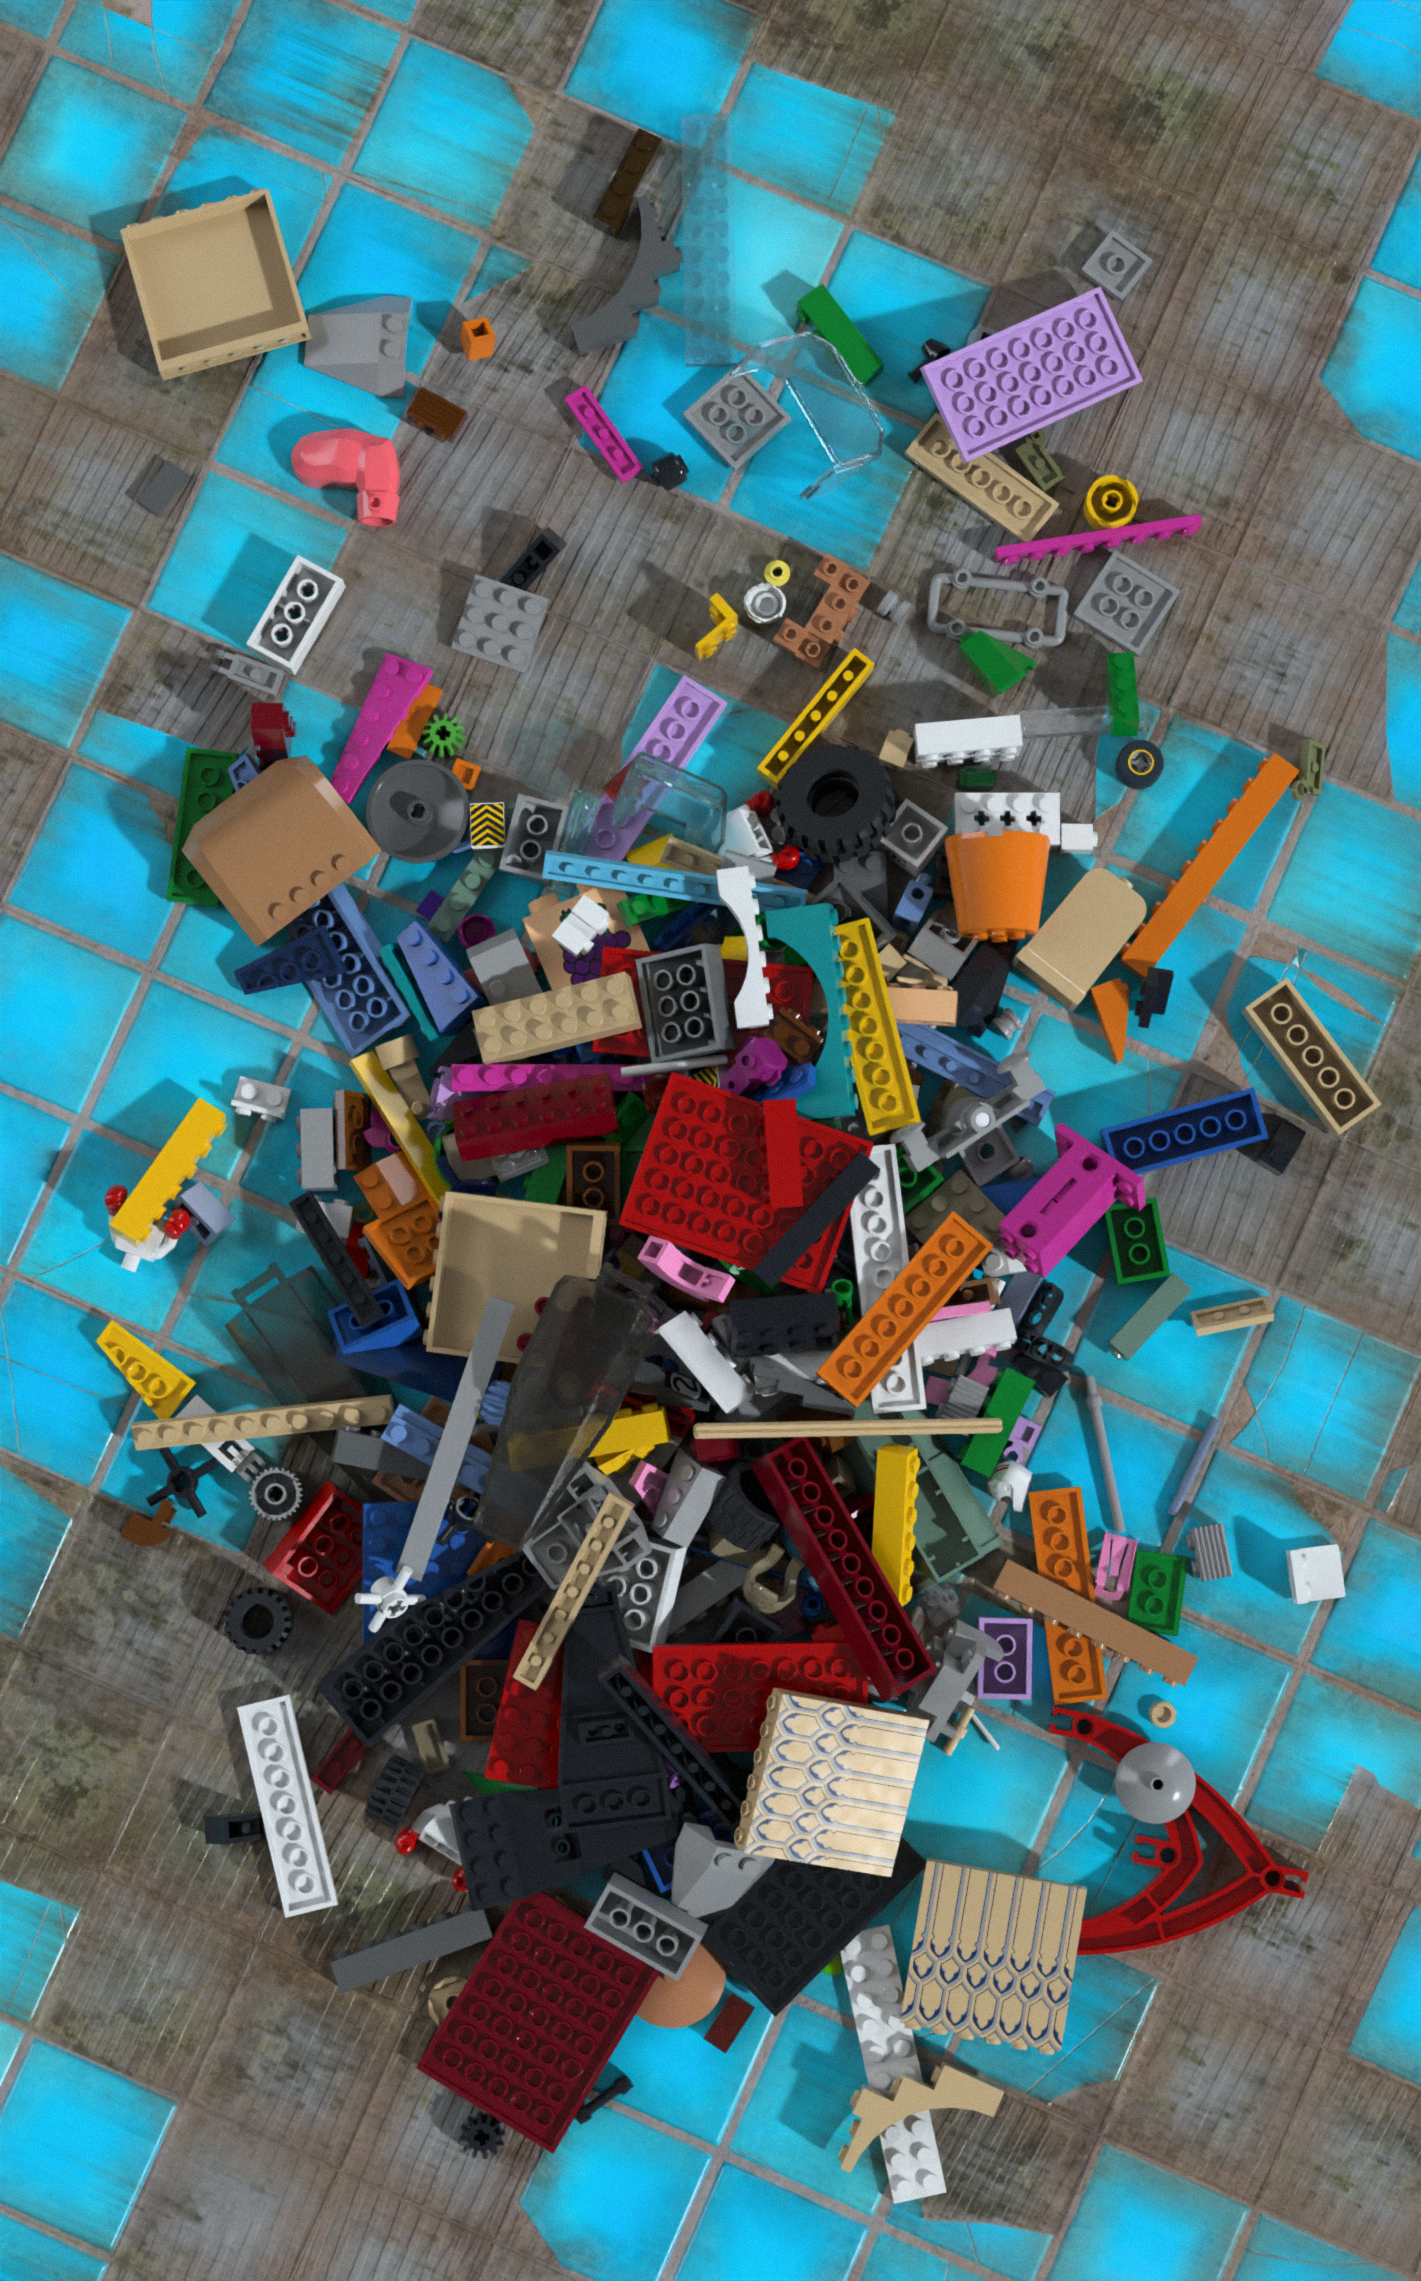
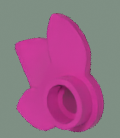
(380, 1135)

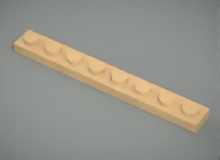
(573, 1590)

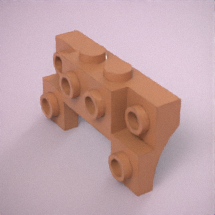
(830, 617)

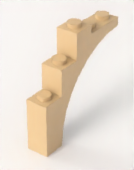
(878, 2111)

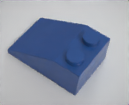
(395, 1329)

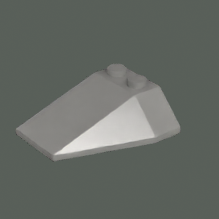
(362, 345)
(568, 1523)
(711, 1873)

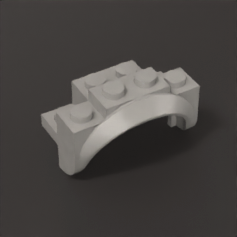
(942, 1690)

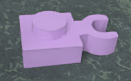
(1022, 1436)

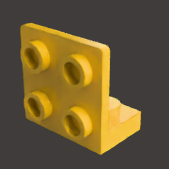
(726, 627)

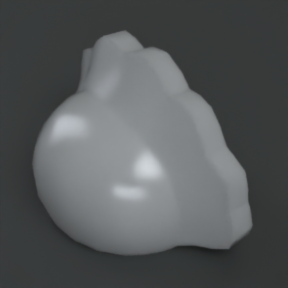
(1020, 1170)

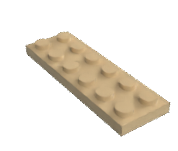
(983, 482)

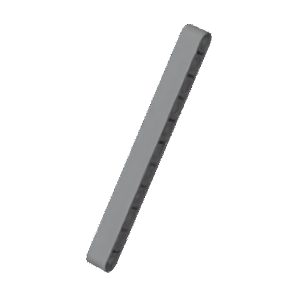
(456, 1436)

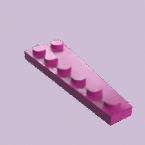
(385, 706)

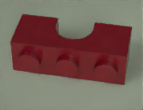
(716, 1449)

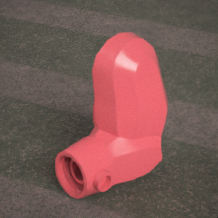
(352, 462)

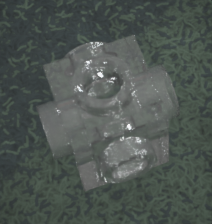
(940, 1603)

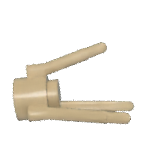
(930, 979)

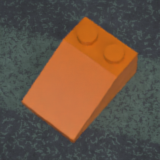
(390, 1184)

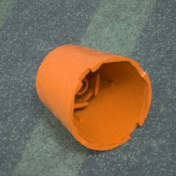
(997, 883)

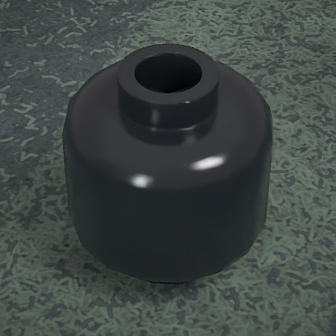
(669, 471)

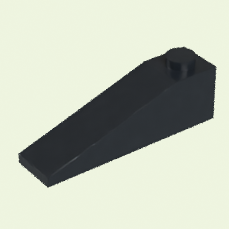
(983, 984)

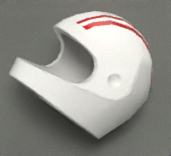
(1010, 1480)

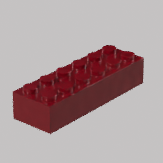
(535, 1117)

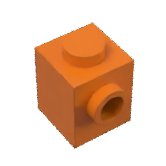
(477, 338)

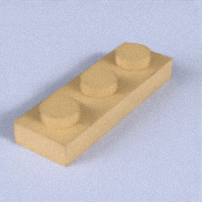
(1231, 1316)

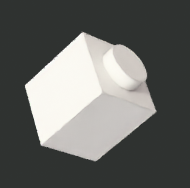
(1077, 839)

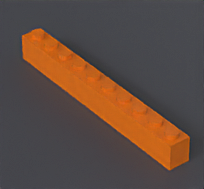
(1209, 865)

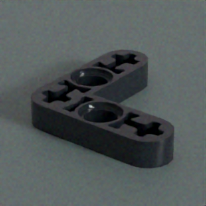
(1034, 1332)

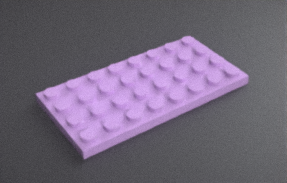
(1031, 375)

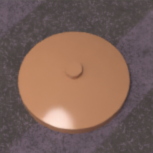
(689, 1999)

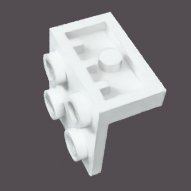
(1315, 1573)

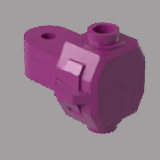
(756, 1064)

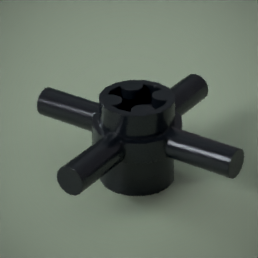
(193, 1476)
(458, 1521)

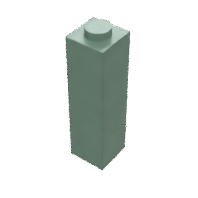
(1148, 1317)

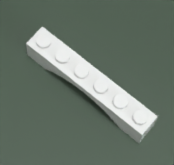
(736, 893)

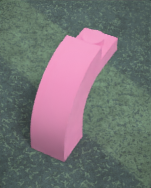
(683, 1273)
(982, 1373)

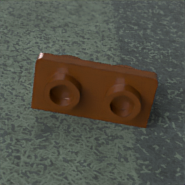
(794, 1037)

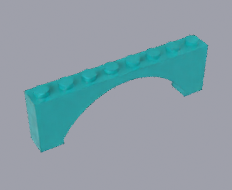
(813, 935)

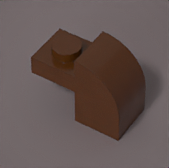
(151, 1532)

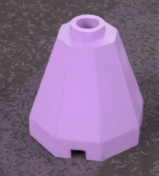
(442, 1098)

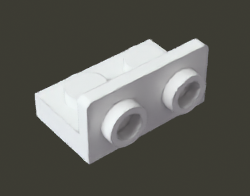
(261, 1098)

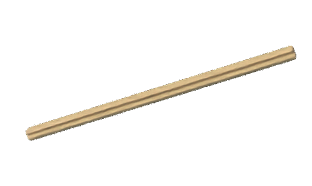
(847, 1428)

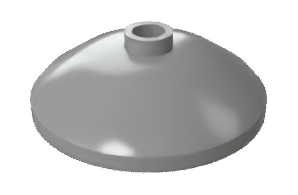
(1136, 1778)

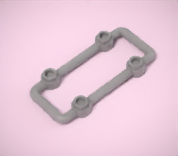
(1037, 589)

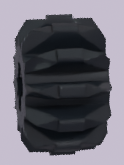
(476, 2142)

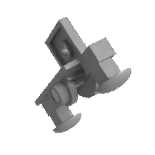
(975, 1122)

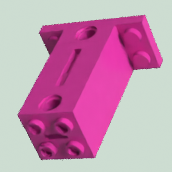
(1067, 1202)

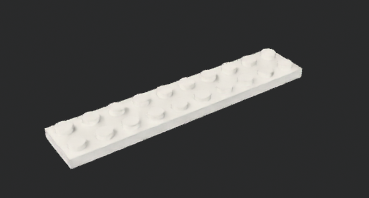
(879, 1257)
(887, 2053)

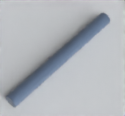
(1194, 1466)

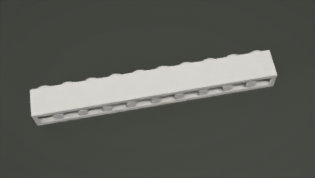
(937, 1340)

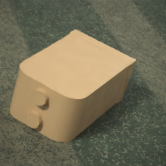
(1082, 936)

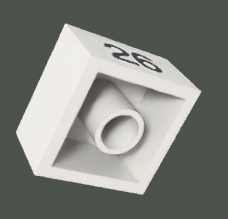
(913, 838)

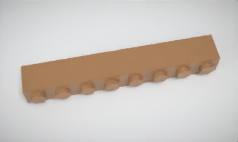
(1094, 1622)

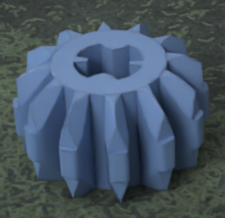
(494, 1402)

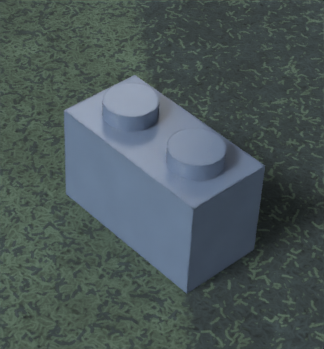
(207, 1215)

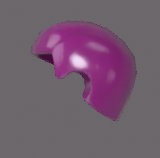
(475, 930)

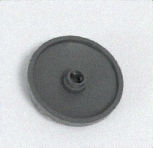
(418, 811)

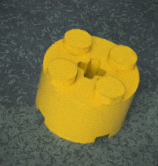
(1117, 492)

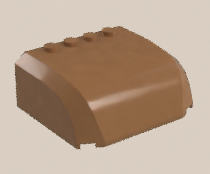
(278, 846)

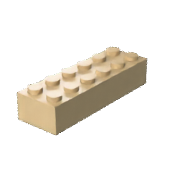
(557, 1019)
(1310, 1057)

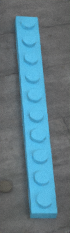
(659, 881)

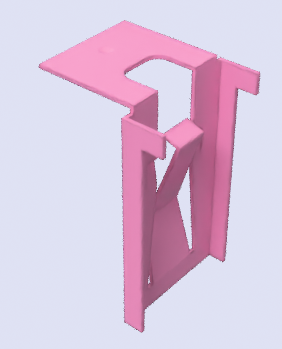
(1118, 1548)

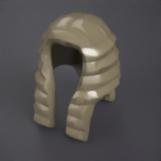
(763, 1592)

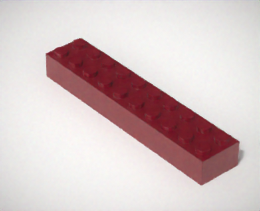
(843, 1567)

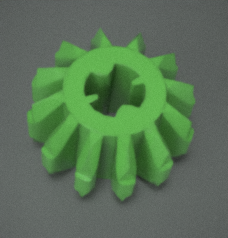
(443, 725)

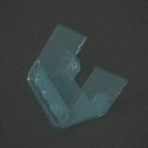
(674, 796)

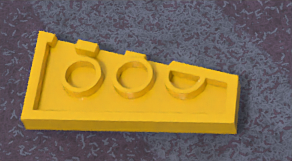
(151, 1375)

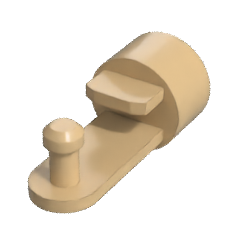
(400, 1058)

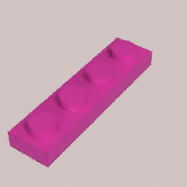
(603, 434)

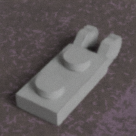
(249, 673)

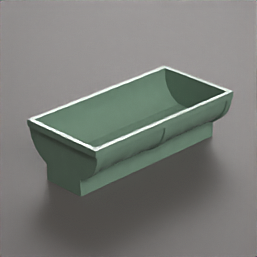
(950, 1520)

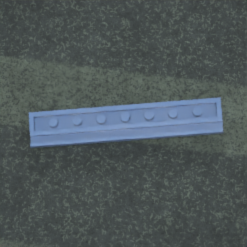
(964, 1066)
(421, 1440)

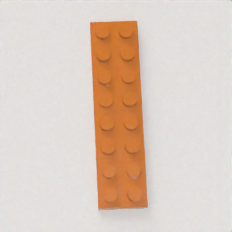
(904, 1309)
(1065, 1560)

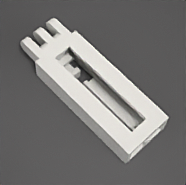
(243, 1459)

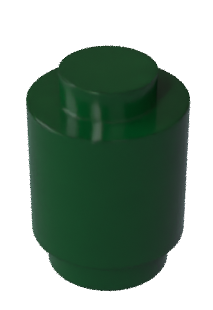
(977, 778)

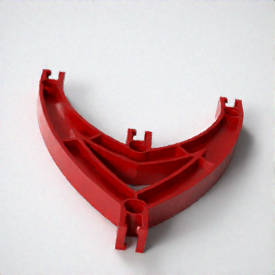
(1140, 1918)

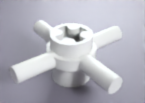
(389, 1598)

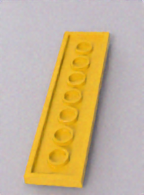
(874, 1035)

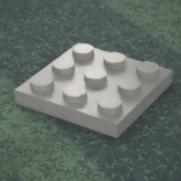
(737, 418)
(1126, 603)
(500, 623)

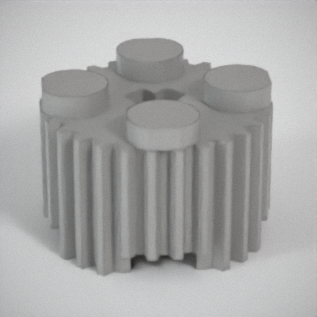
(267, 1505)

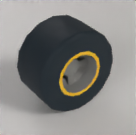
(1147, 760)

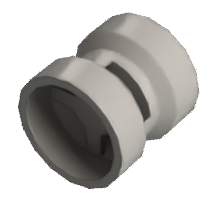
(894, 607)

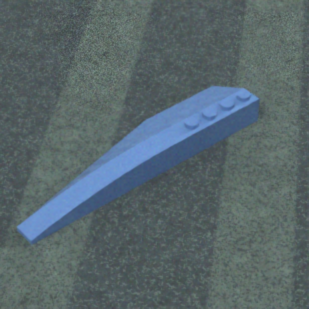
(365, 999)

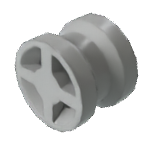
(1007, 1023)

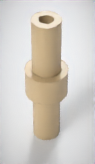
(962, 1729)

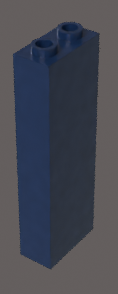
(414, 1367)

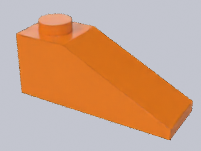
(1111, 1008)

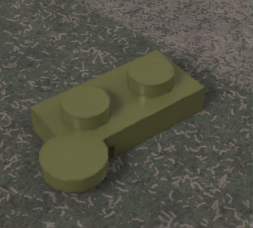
(1039, 462)
(1311, 770)

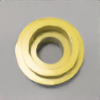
(777, 581)

